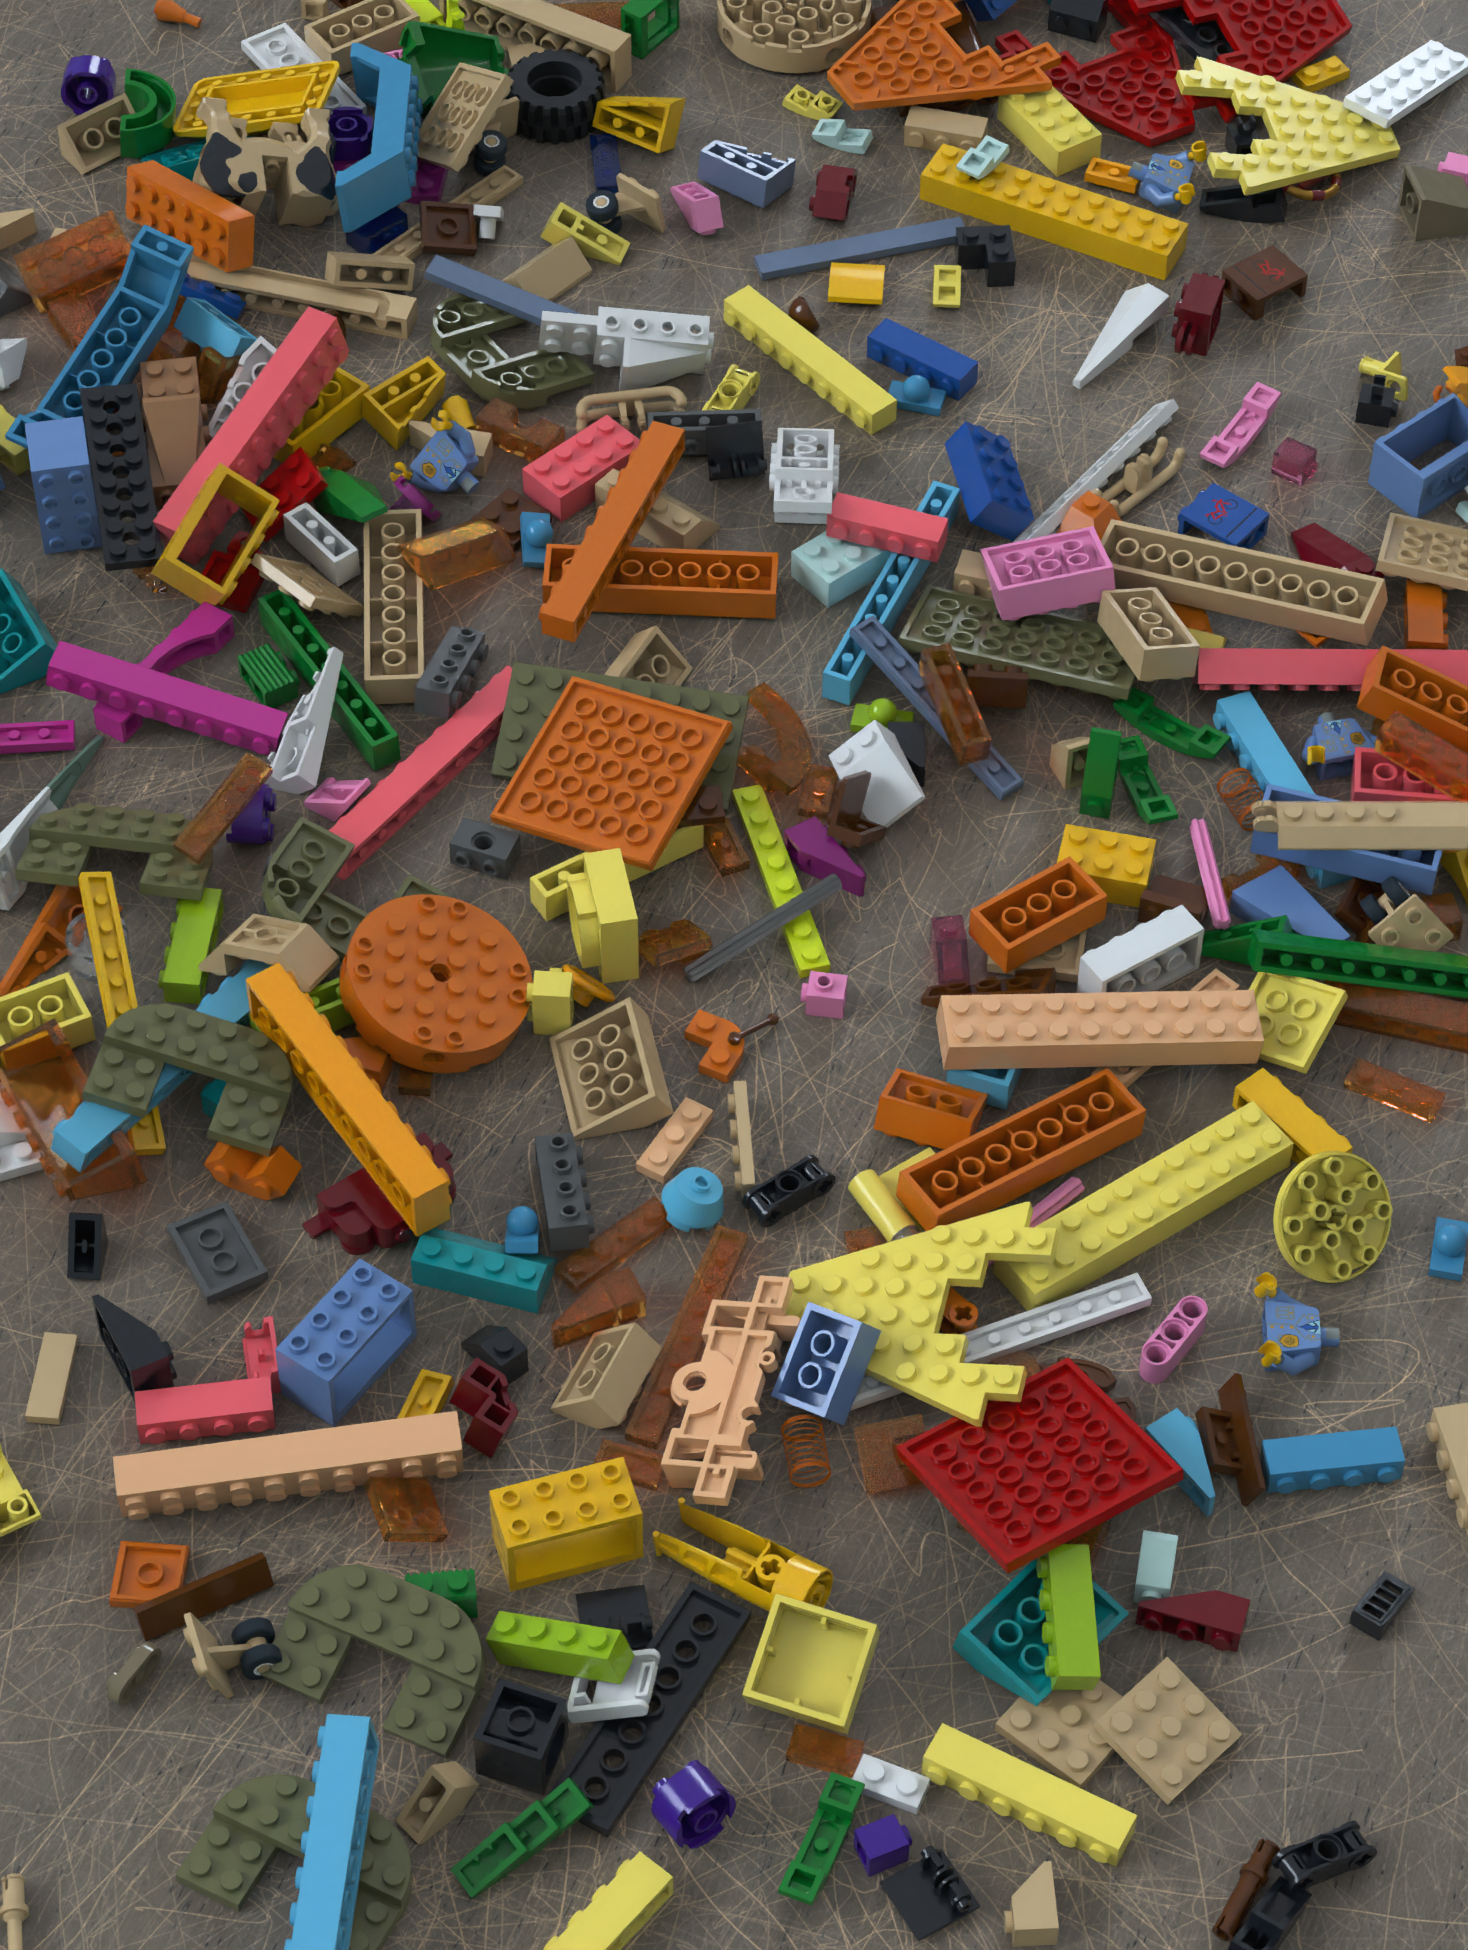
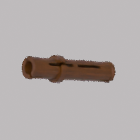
(1252, 1878)

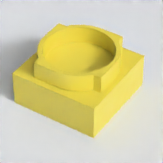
(604, 916)
(811, 1663)

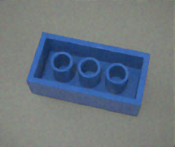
(989, 481)

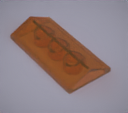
(458, 552)

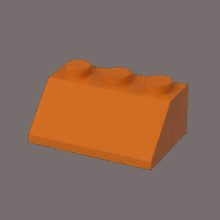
(928, 1110)

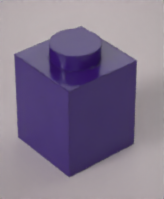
(882, 1844)

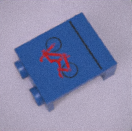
(1225, 517)

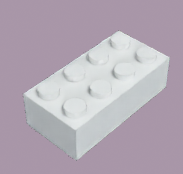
(1145, 956)

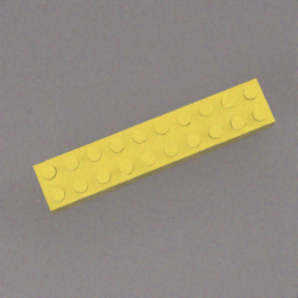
(1151, 1204)

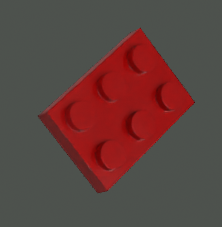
(293, 484)

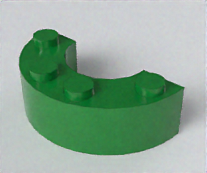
(155, 116)

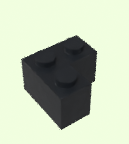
(989, 250)

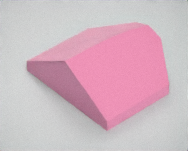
(335, 797)

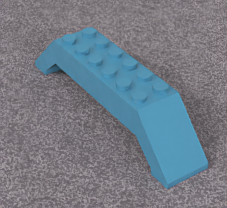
(389, 171)
(122, 331)

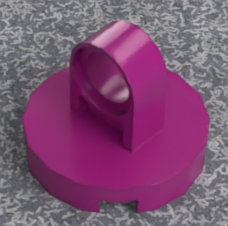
(414, 499)

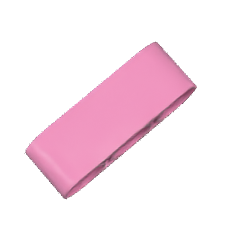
(1170, 1352)

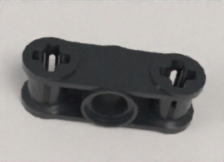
(788, 1190)
(1324, 1857)

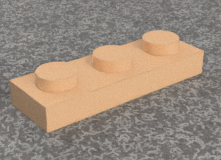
(674, 1140)

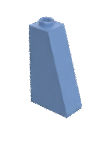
(1279, 895)

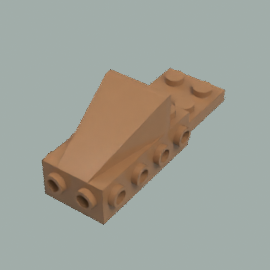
(172, 422)

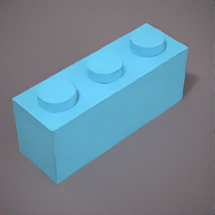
(210, 327)

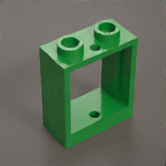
(645, 34)

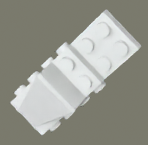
(643, 354)
(803, 476)

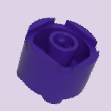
(87, 83)
(352, 133)
(254, 822)
(692, 1805)

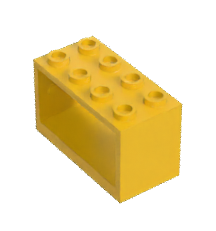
(243, 494)
(566, 1523)

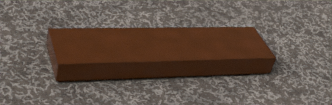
(203, 1596)

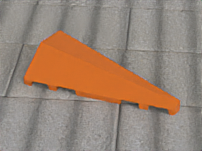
(46, 939)

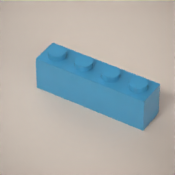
(1332, 1460)

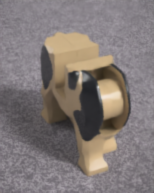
(246, 167)

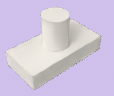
(488, 216)

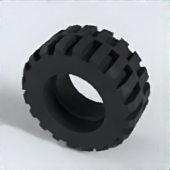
(556, 74)

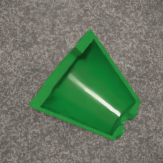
(438, 49)

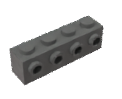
(696, 421)
(450, 672)
(562, 1192)

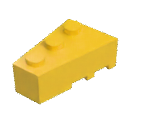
(641, 120)
(402, 399)

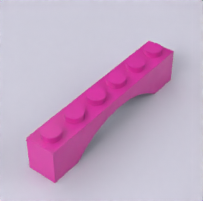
(197, 636)

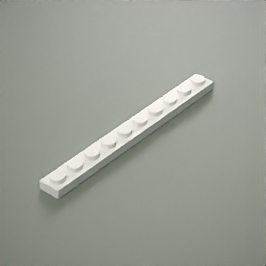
(1098, 473)
(1035, 1327)

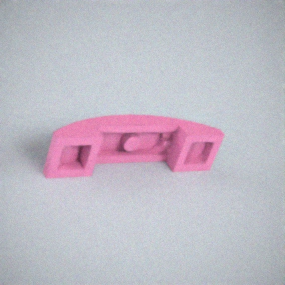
(1243, 428)

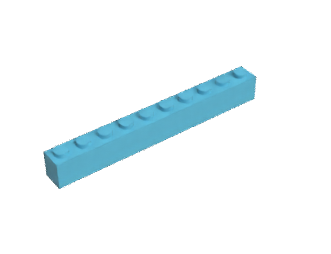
(885, 601)
(90, 1128)

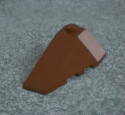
(1025, 982)

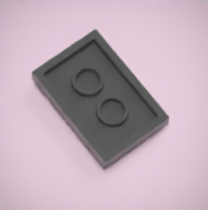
(217, 1252)

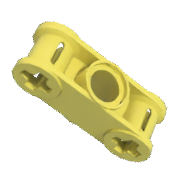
(734, 390)

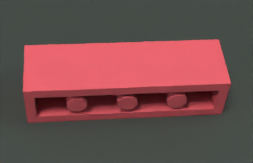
(887, 527)
(205, 1410)

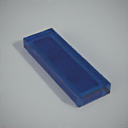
(605, 161)

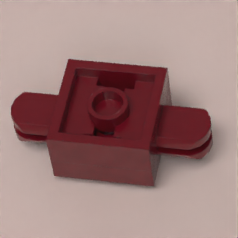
(1198, 314)

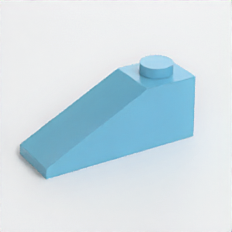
(1182, 1442)

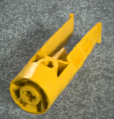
(752, 1565)

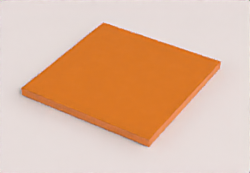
(611, 772)

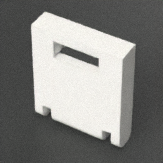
(613, 1699)

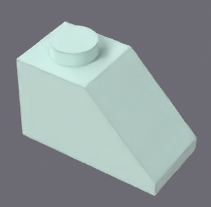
(1155, 1566)

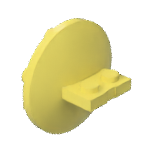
(1332, 1216)

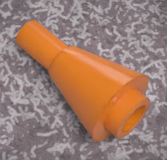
(170, 11)

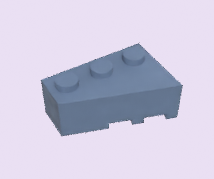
(745, 174)

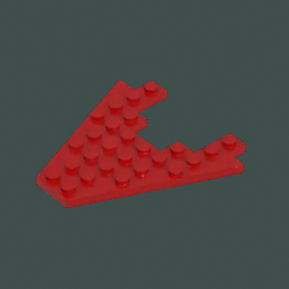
(1265, 35)
(1127, 89)

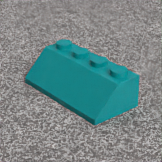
(481, 1270)

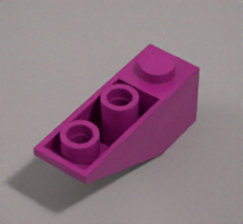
(821, 855)

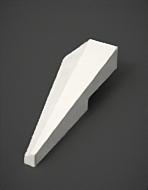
(1131, 316)
(304, 736)

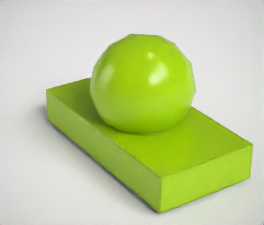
(881, 710)

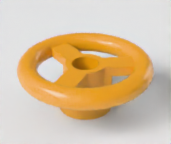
(587, 987)

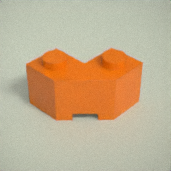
(252, 1172)

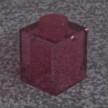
(1294, 461)

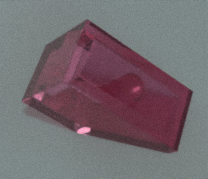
(949, 949)

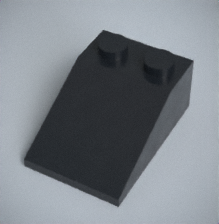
(134, 1348)

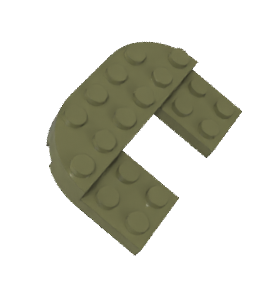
(523, 381)
(66, 837)
(302, 873)
(163, 1033)
(395, 1618)
(271, 1816)

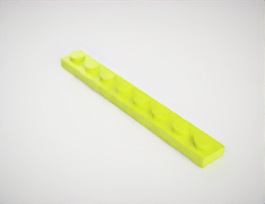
(779, 877)

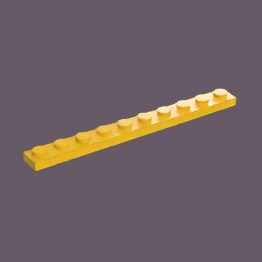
(115, 982)

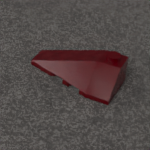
(1322, 547)

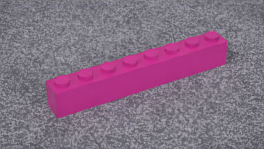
(166, 698)

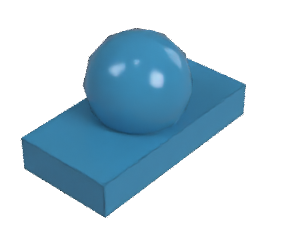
(917, 395)
(535, 534)
(522, 1231)
(1448, 1249)

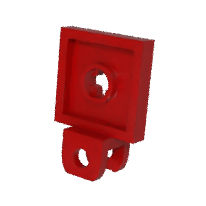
(248, 582)

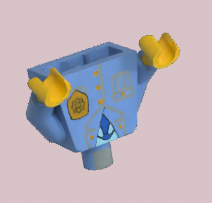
(1167, 177)
(444, 460)
(1334, 745)
(1290, 1330)

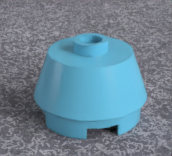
(693, 1199)

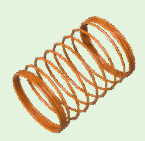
(1232, 794)
(796, 1439)

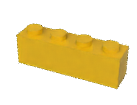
(1288, 1111)

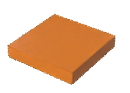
(147, 1572)

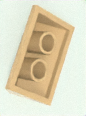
(94, 135)
(552, 270)

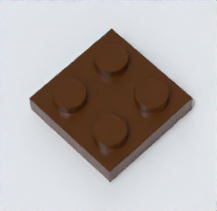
(447, 228)
(506, 512)

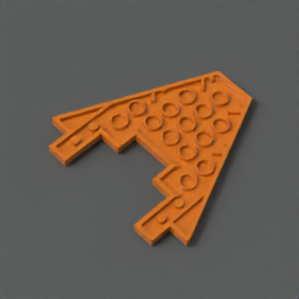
(915, 62)

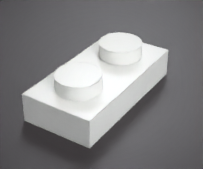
(892, 1783)

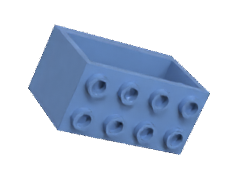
(63, 485)
(1425, 489)
(346, 1342)

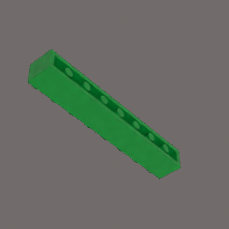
(351, 705)
(1358, 963)

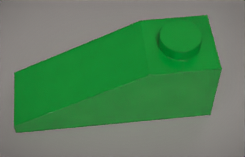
(1100, 772)
(1235, 941)

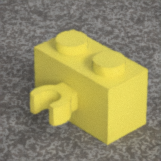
(551, 1001)

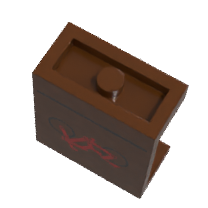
(1261, 278)

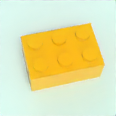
(1114, 860)

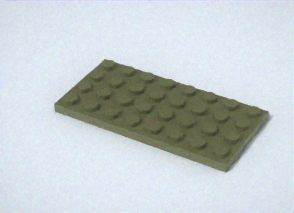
(1046, 645)
(537, 689)

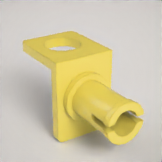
(1390, 369)

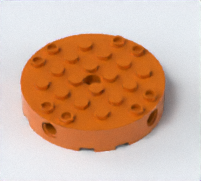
(435, 983)

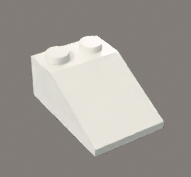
(892, 784)

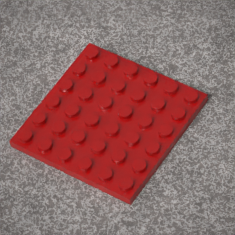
(1040, 1466)

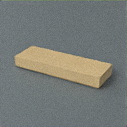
(51, 1378)

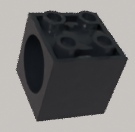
(521, 1736)

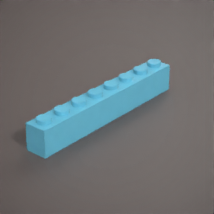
(1264, 757)

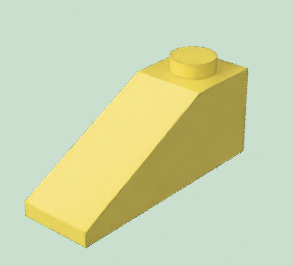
(590, 236)

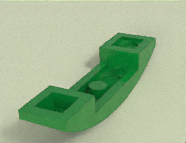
(1169, 730)
(1141, 783)
(823, 1839)

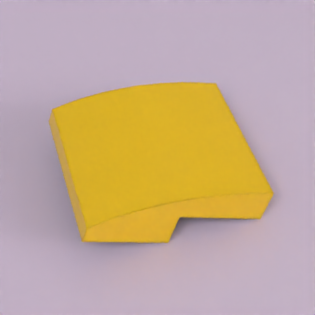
(856, 283)

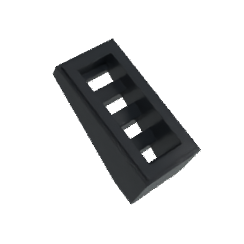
(1368, 1622)

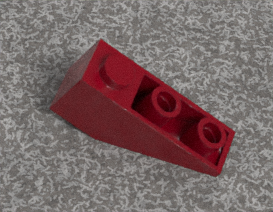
(1203, 1617)

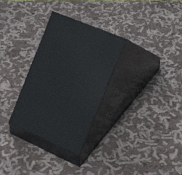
(86, 1245)

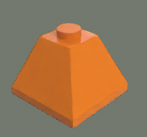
(1088, 512)

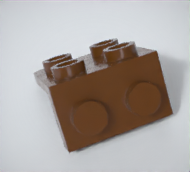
(705, 808)
(845, 817)
(1170, 893)

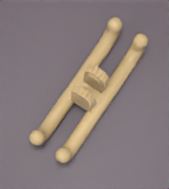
(629, 404)
(1139, 479)

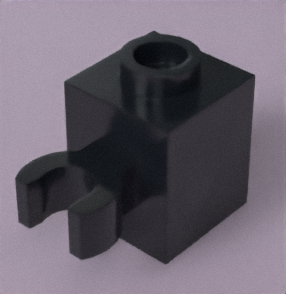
(1240, 136)
(1376, 403)

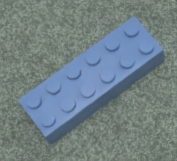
(1411, 867)

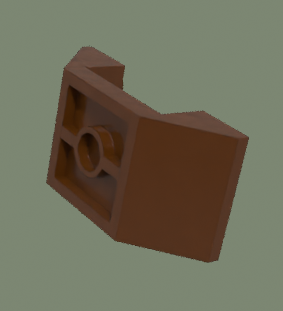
(998, 688)

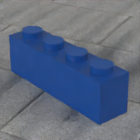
(918, 355)

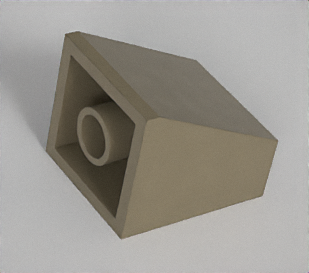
(1433, 203)

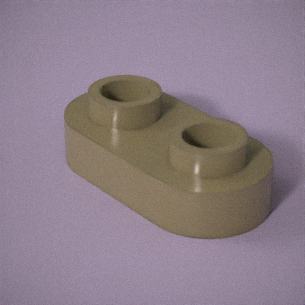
(139, 1666)

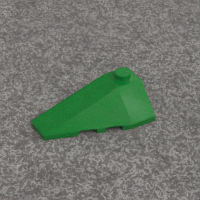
(349, 497)

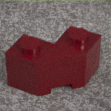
(833, 193)
(485, 1397)

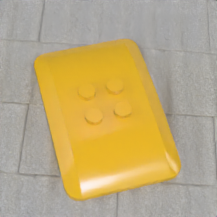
(261, 96)

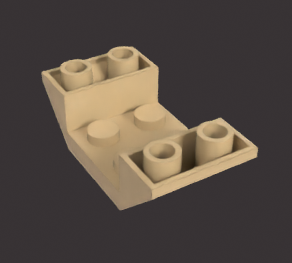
(274, 941)

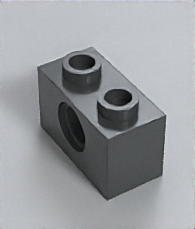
(485, 848)

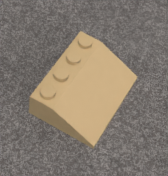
(611, 1072)

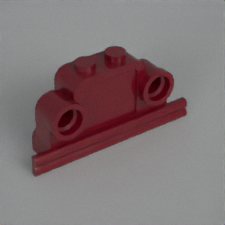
(362, 1212)

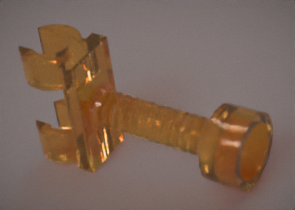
(1266, 863)

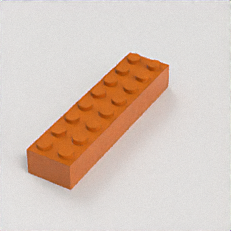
(681, 582)
(1021, 1152)

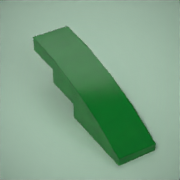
(522, 1838)

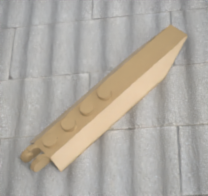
(1364, 824)

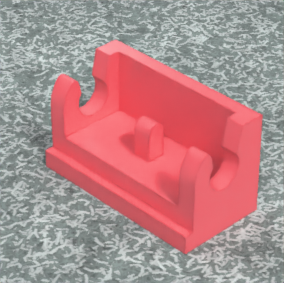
(260, 1352)

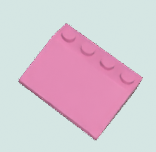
(1048, 573)

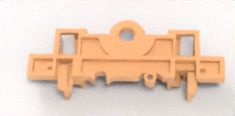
(734, 1378)

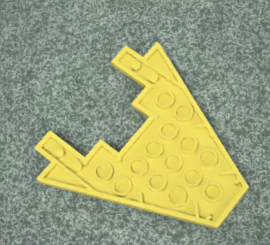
(1306, 130)
(905, 1292)

